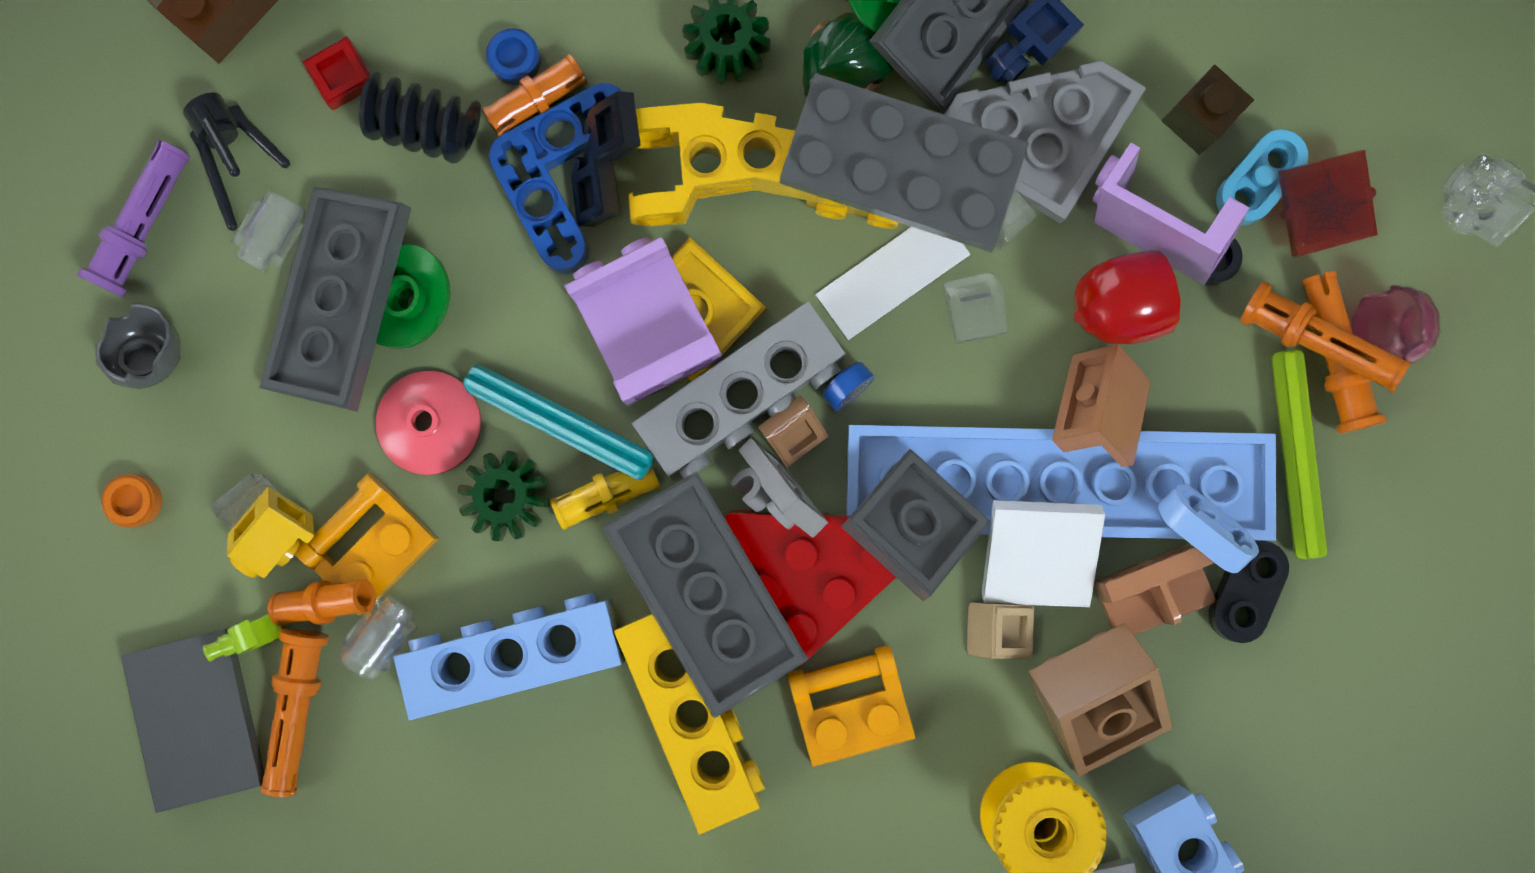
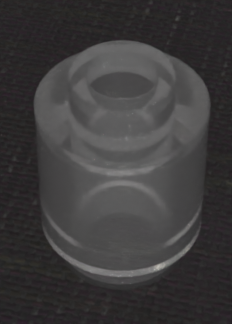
(268, 231)
(378, 638)

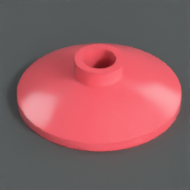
(453, 426)

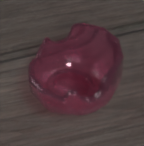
(1399, 322)

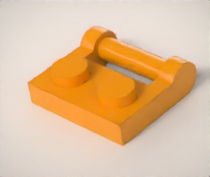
(382, 552)
(856, 722)

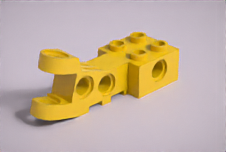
(701, 130)

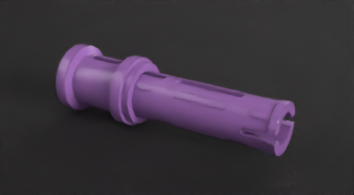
(125, 239)

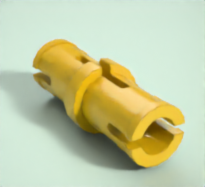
(600, 496)

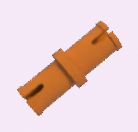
(534, 95)
(321, 602)

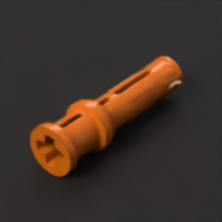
(1292, 324)
(1350, 390)
(294, 688)

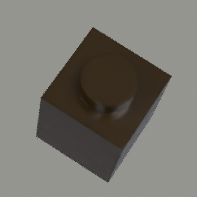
(1207, 110)

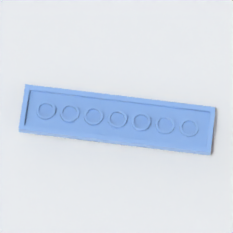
(1027, 466)

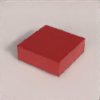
(338, 72)

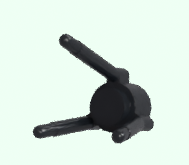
(215, 128)

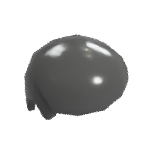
(138, 348)

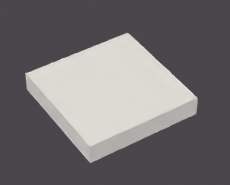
(1042, 553)

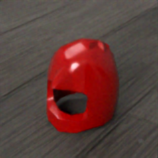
(1128, 299)

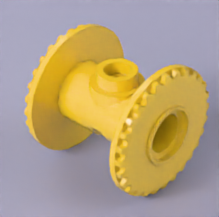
(1028, 793)

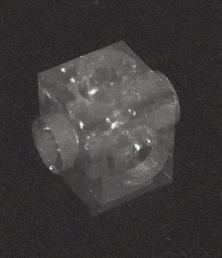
(1488, 198)

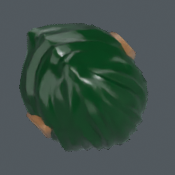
(844, 53)

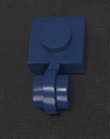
(1041, 31)

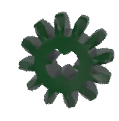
(709, 49)
(495, 479)

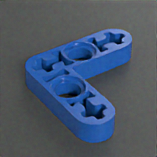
(543, 158)

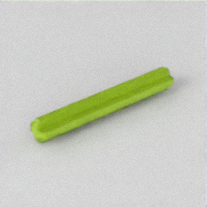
(1299, 454)

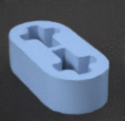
(1208, 528)

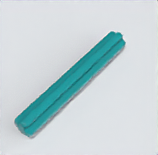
(559, 422)

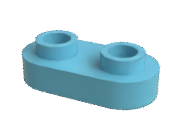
(1258, 178)

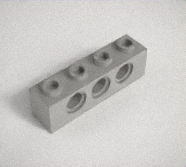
(797, 333)

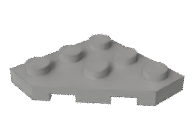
(1066, 121)

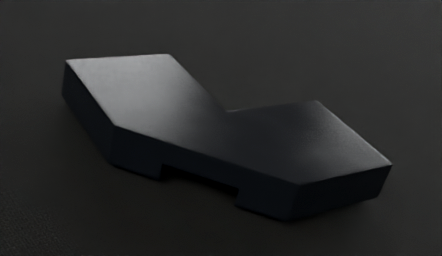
(612, 135)

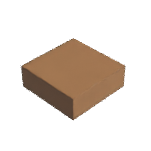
(793, 431)

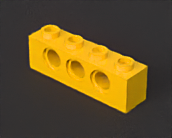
(708, 798)

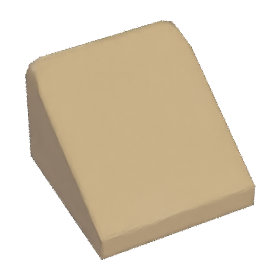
(1000, 630)

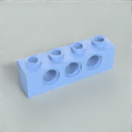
(432, 689)
(1168, 821)

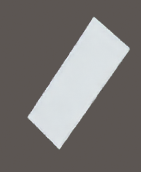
(889, 278)

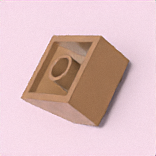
(1102, 698)

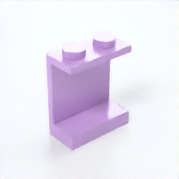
(1154, 229)
(643, 320)

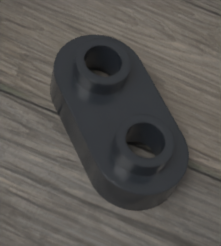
(1253, 592)

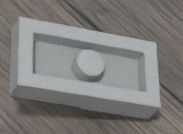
(772, 481)

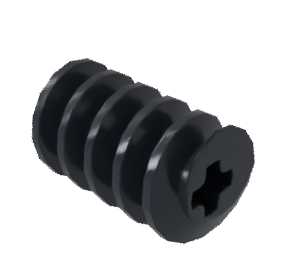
(417, 122)

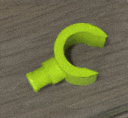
(243, 638)

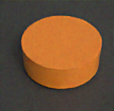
(131, 500)

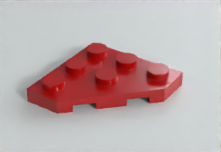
(811, 579)

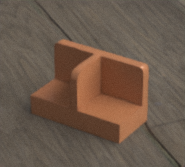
(1103, 404)
(1156, 590)

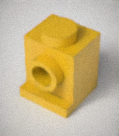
(268, 534)

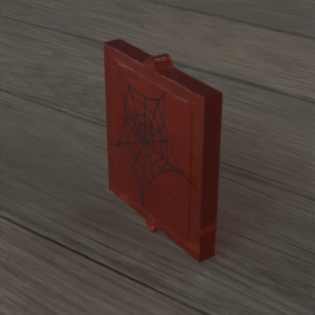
(1328, 203)

